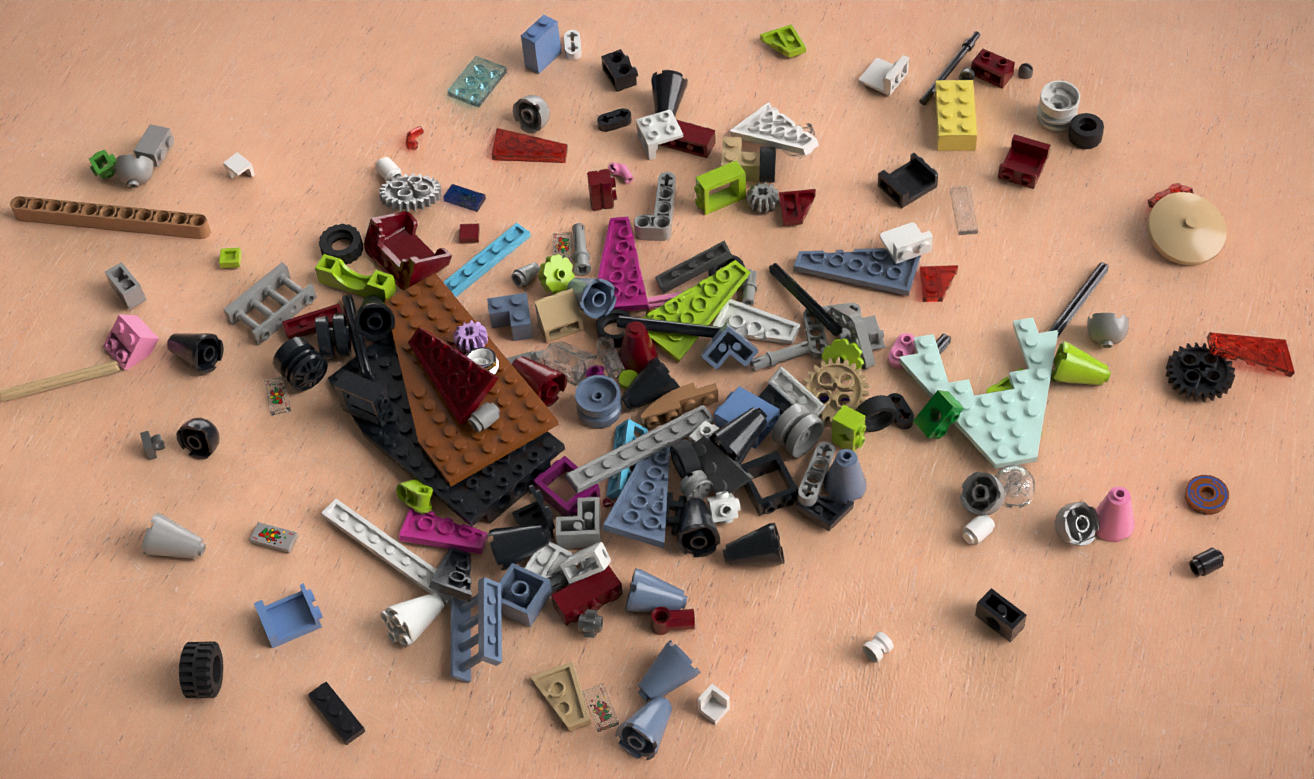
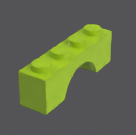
(336, 274)

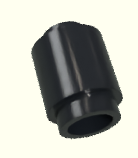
(1206, 562)

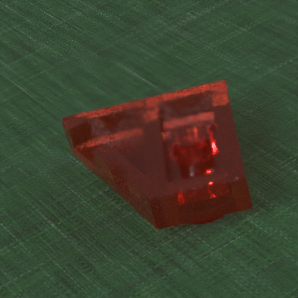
(936, 281)

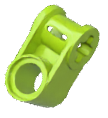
(415, 495)

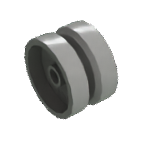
(797, 430)

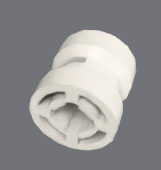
(877, 647)

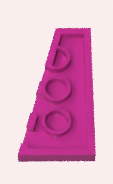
(442, 533)

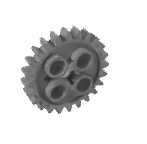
(410, 192)

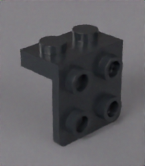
(535, 512)

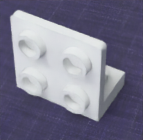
(885, 75)
(657, 130)

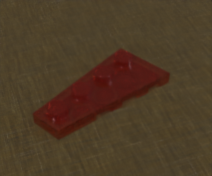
(527, 148)
(1253, 350)

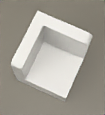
(237, 165)
(713, 704)

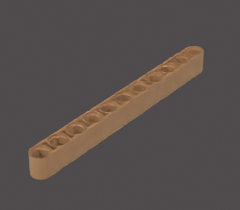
(110, 217)

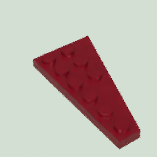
(456, 376)

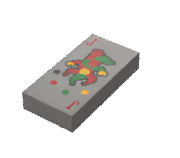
(273, 537)

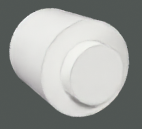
(387, 169)
(978, 529)

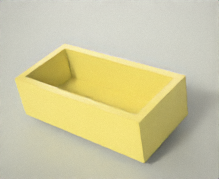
(955, 115)

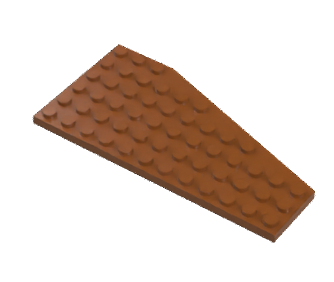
(453, 446)

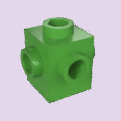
(98, 160)

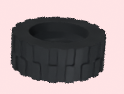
(341, 232)

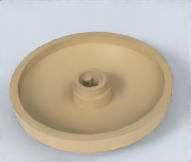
(1186, 229)

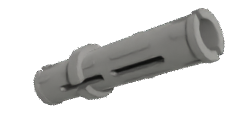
(773, 358)

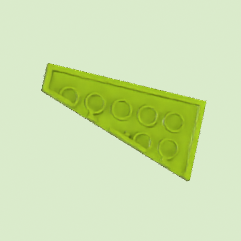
(696, 306)

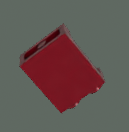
(1024, 161)

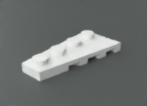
(757, 324)

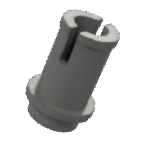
(558, 581)

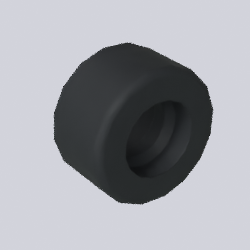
(1078, 131)

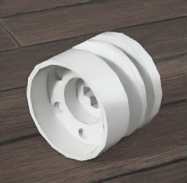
(1058, 105)

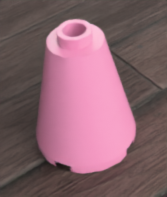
(1115, 515)

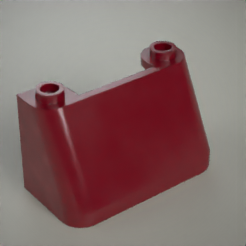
(400, 251)

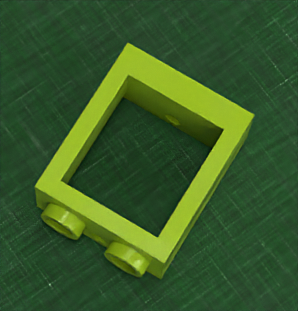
(728, 173)

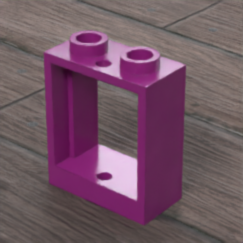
(567, 508)

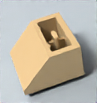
(558, 315)

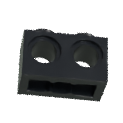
(619, 70)

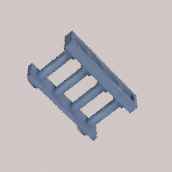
(489, 630)

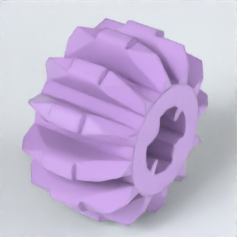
(470, 336)

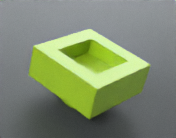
(230, 257)

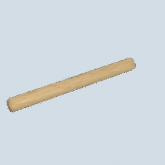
(59, 381)

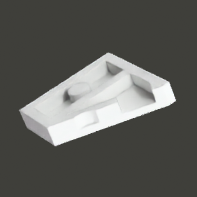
(548, 560)

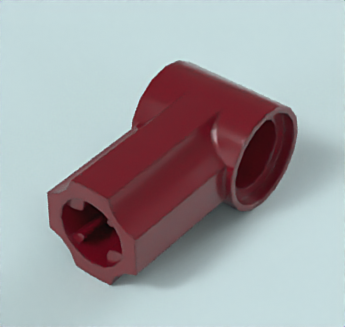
(674, 620)

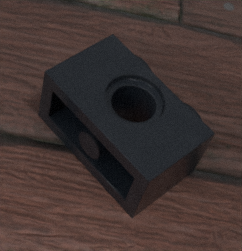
(1000, 615)

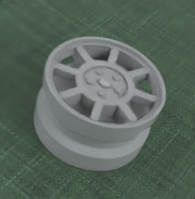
(696, 485)

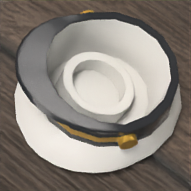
(485, 358)

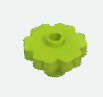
(556, 273)
(842, 349)

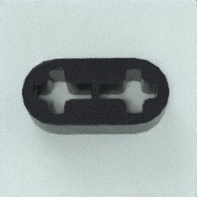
(614, 120)
(904, 409)

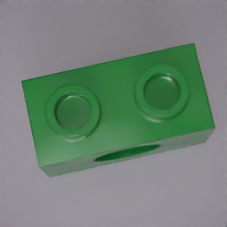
(928, 419)

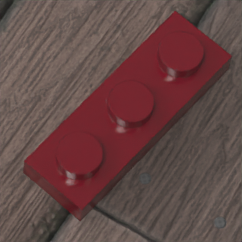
(305, 324)

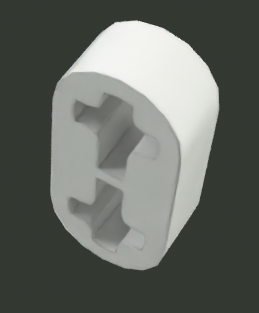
(569, 45)

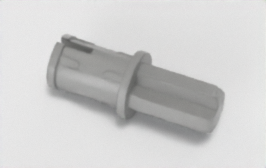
(749, 288)

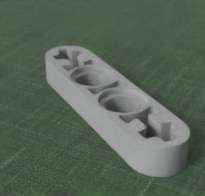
(815, 473)

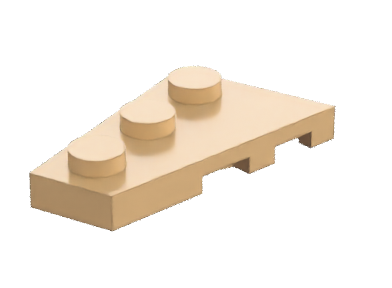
(564, 694)

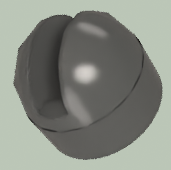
(1025, 71)
(966, 73)

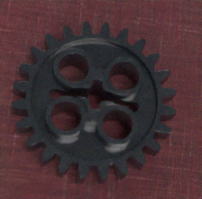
(1199, 372)

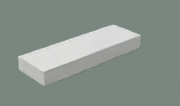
(795, 391)

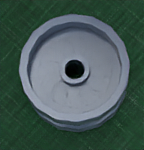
(598, 401)

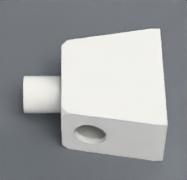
(591, 560)

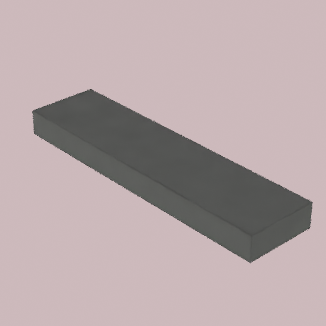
(693, 267)

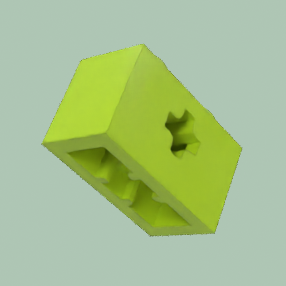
(848, 429)

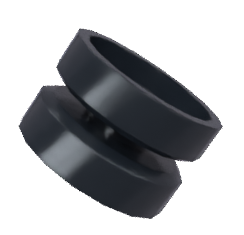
(333, 336)

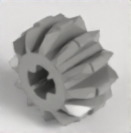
(762, 197)

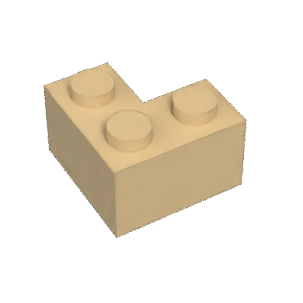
(748, 160)

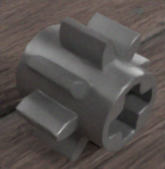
(590, 623)

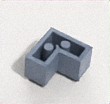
(513, 312)
(726, 343)

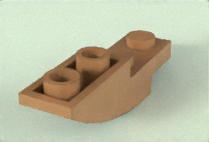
(676, 401)

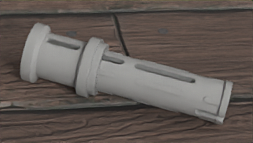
(580, 255)

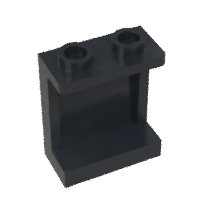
(908, 181)

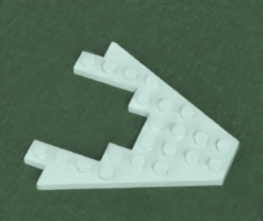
(1001, 423)

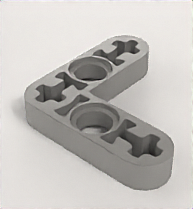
(854, 323)
(821, 339)

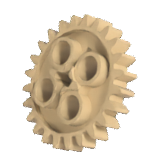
(838, 373)

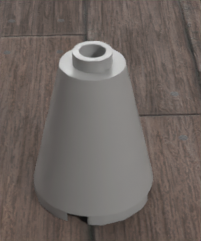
(171, 540)

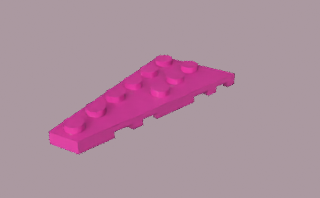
(622, 266)

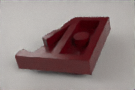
(795, 205)

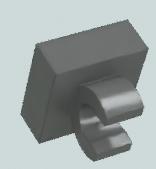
(151, 444)

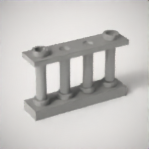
(260, 291)

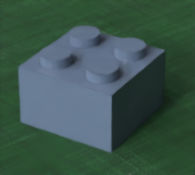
(523, 594)

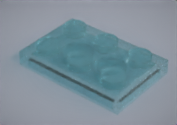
(477, 81)

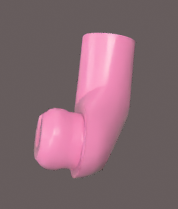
(621, 170)

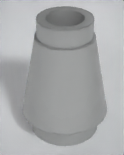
(525, 274)

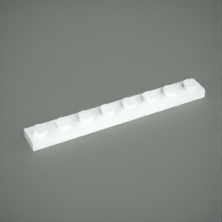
(383, 546)

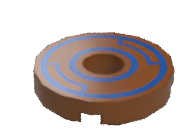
(1210, 484)

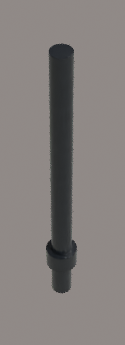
(967, 46)

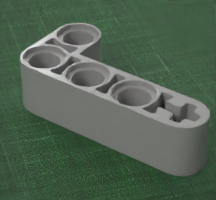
(659, 226)

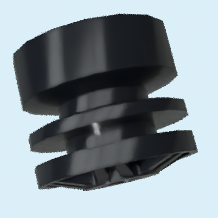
(300, 364)

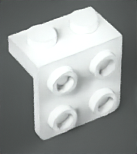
(906, 242)

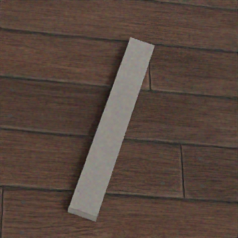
(638, 449)

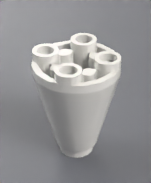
(411, 618)

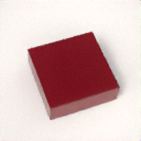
(469, 233)

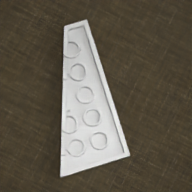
(775, 130)

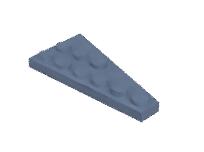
(862, 267)
(643, 502)

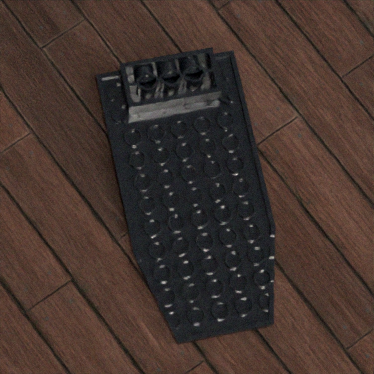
(479, 495)

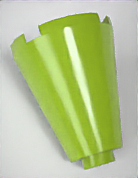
(1078, 367)

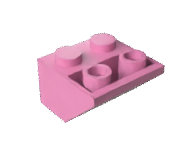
(130, 341)

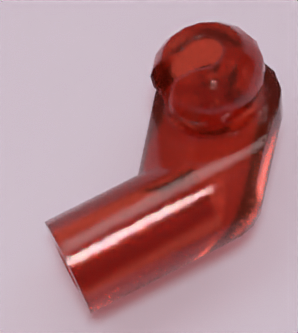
(411, 137)

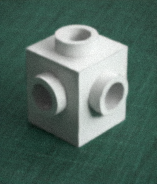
(716, 507)

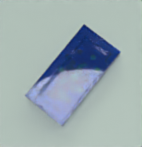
(464, 197)

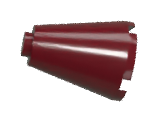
(636, 347)
(541, 378)

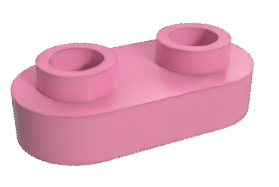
(902, 349)

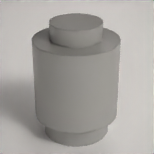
(484, 416)

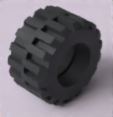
(201, 669)

